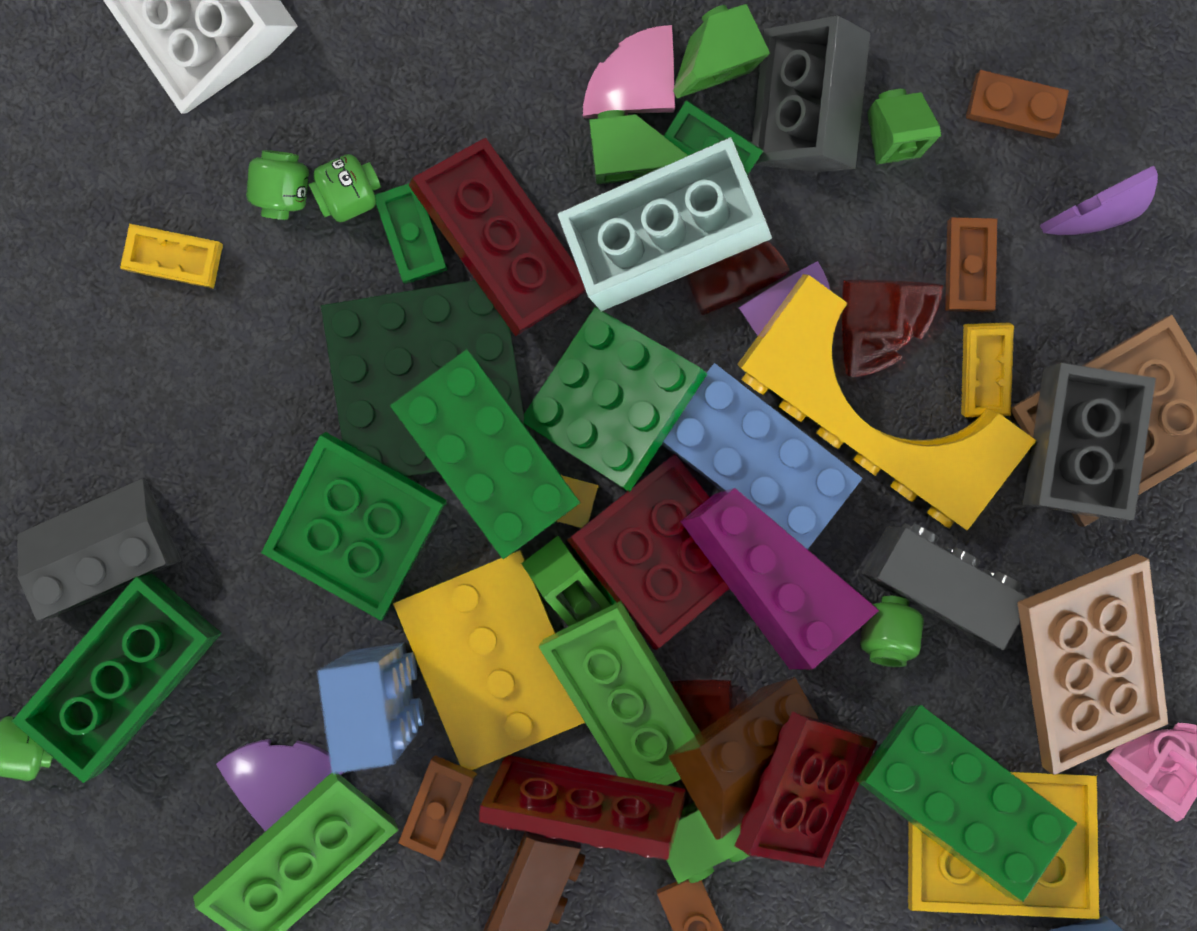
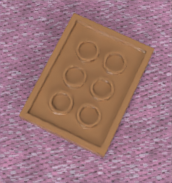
(1172, 432)
(1094, 663)

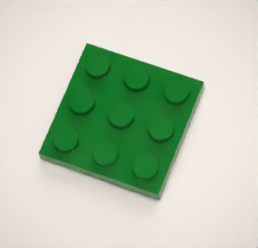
(613, 398)
(353, 526)

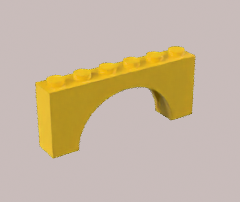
(948, 472)

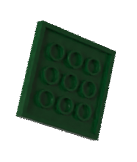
(397, 341)

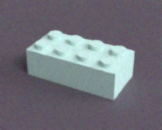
(664, 225)

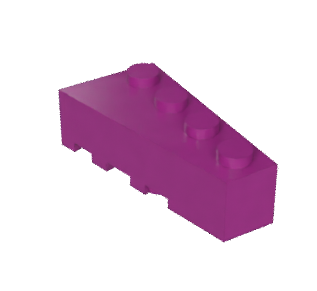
(778, 581)

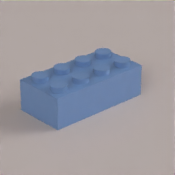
(751, 447)
(369, 706)

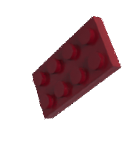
(499, 235)
(584, 806)

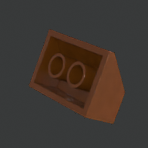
(729, 756)
(535, 884)

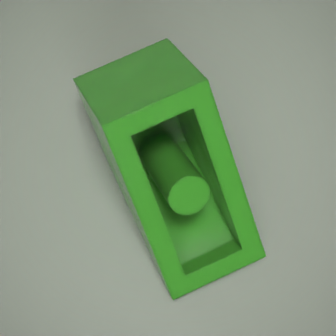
(720, 50)
(901, 126)
(628, 147)
(564, 582)

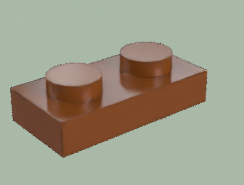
(1017, 104)
(971, 264)
(437, 808)

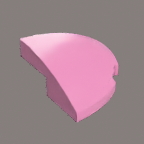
(635, 76)
(1161, 767)

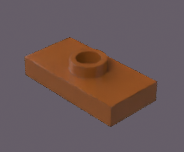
(689, 907)

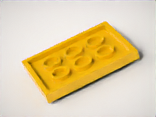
(484, 661)
(1064, 890)

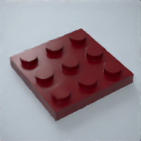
(649, 556)
(805, 791)

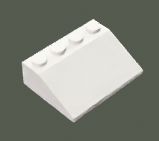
(202, 43)

